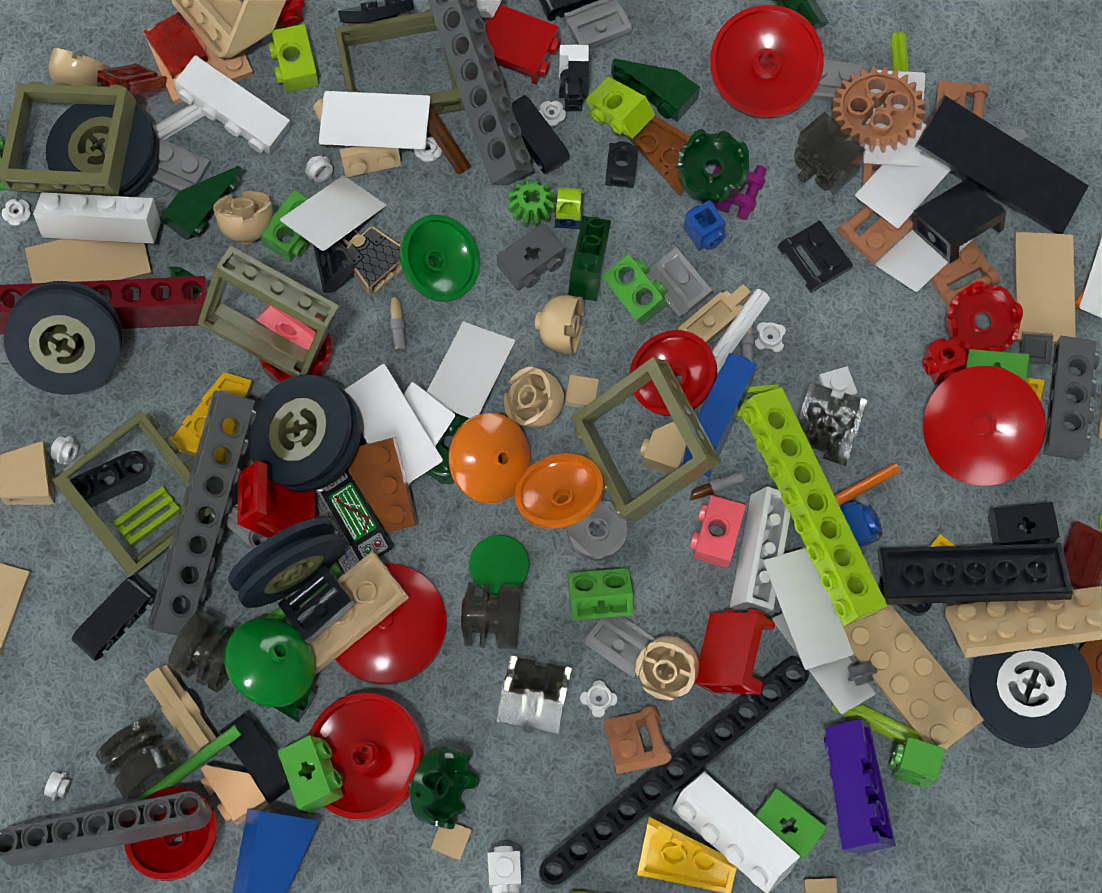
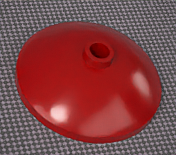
(687, 357)
(162, 859)

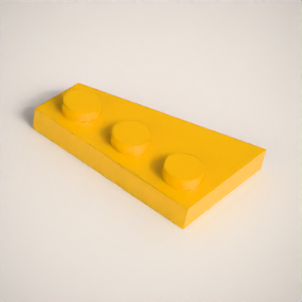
(190, 432)
(683, 860)

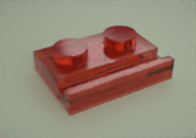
(174, 44)
(133, 77)
(1084, 555)

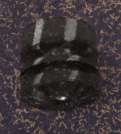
(491, 615)
(203, 649)
(137, 758)

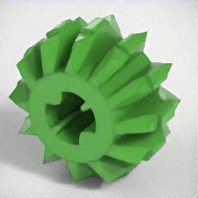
(531, 211)

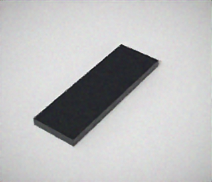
(1001, 165)
(975, 574)

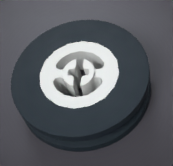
(1028, 725)

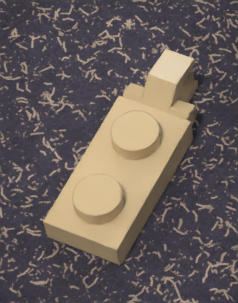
(716, 314)

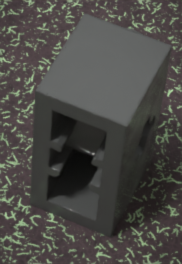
(537, 243)

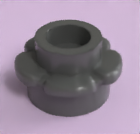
(862, 673)

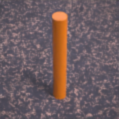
(867, 484)

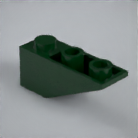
(663, 87)
(192, 204)
(589, 258)

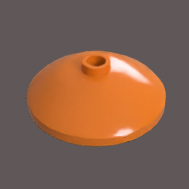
(476, 453)
(559, 490)

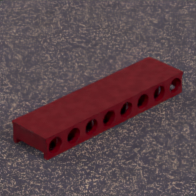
(147, 312)

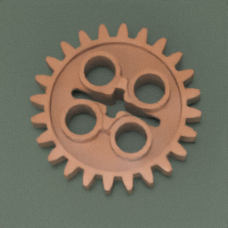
(899, 122)

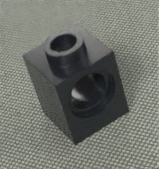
(621, 175)

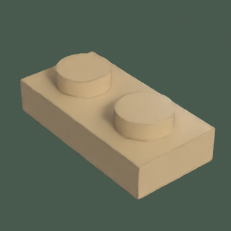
(364, 160)

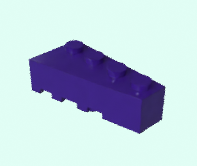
(858, 788)

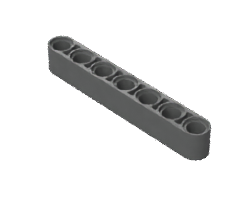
(115, 832)

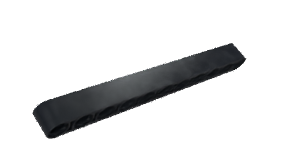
(667, 787)

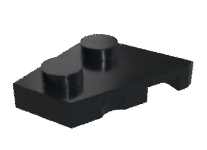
(375, 10)
(333, 266)

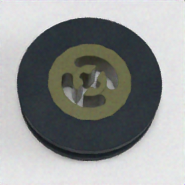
(73, 149)
(73, 311)
(320, 450)
(285, 562)

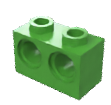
(277, 230)
(632, 292)
(600, 594)
(916, 762)

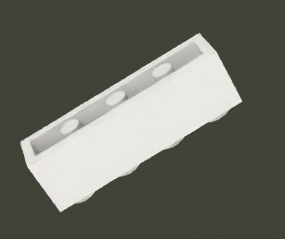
(231, 105)
(97, 217)
(762, 539)
(735, 832)

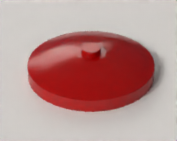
(766, 61)
(984, 425)
(405, 639)
(374, 752)

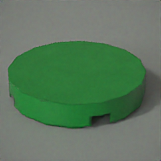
(498, 561)

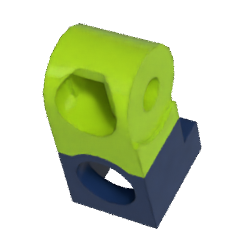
(568, 208)

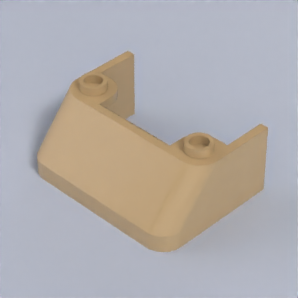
(230, 24)

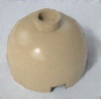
(73, 69)
(243, 217)
(561, 323)
(533, 398)
(667, 667)

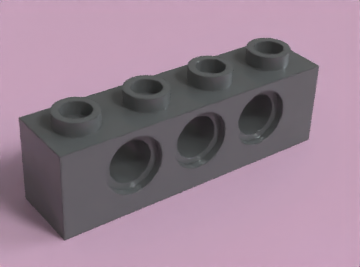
(1058, 439)

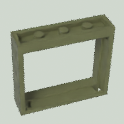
(390, 28)
(68, 182)
(280, 293)
(685, 419)
(168, 451)

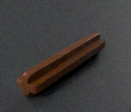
(446, 143)

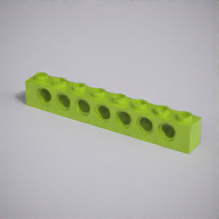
(824, 516)

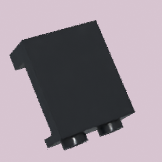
(957, 218)

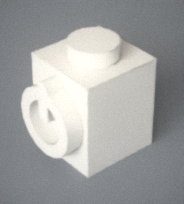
(504, 870)

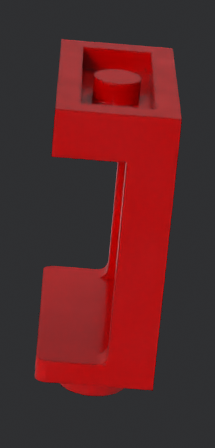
(522, 41)
(270, 506)
(731, 652)

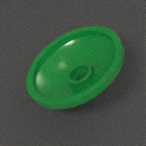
(451, 251)
(263, 674)

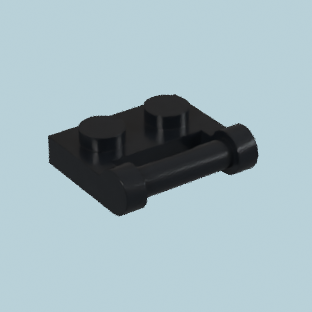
(822, 251)
(322, 609)

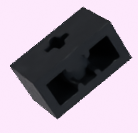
(1038, 518)

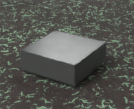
(1038, 346)

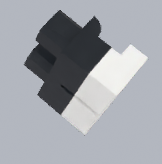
(573, 75)

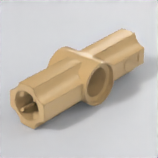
(179, 708)

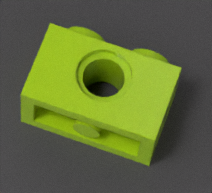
(293, 43)
(619, 107)

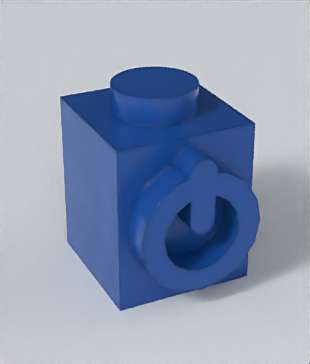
(705, 226)
(862, 522)

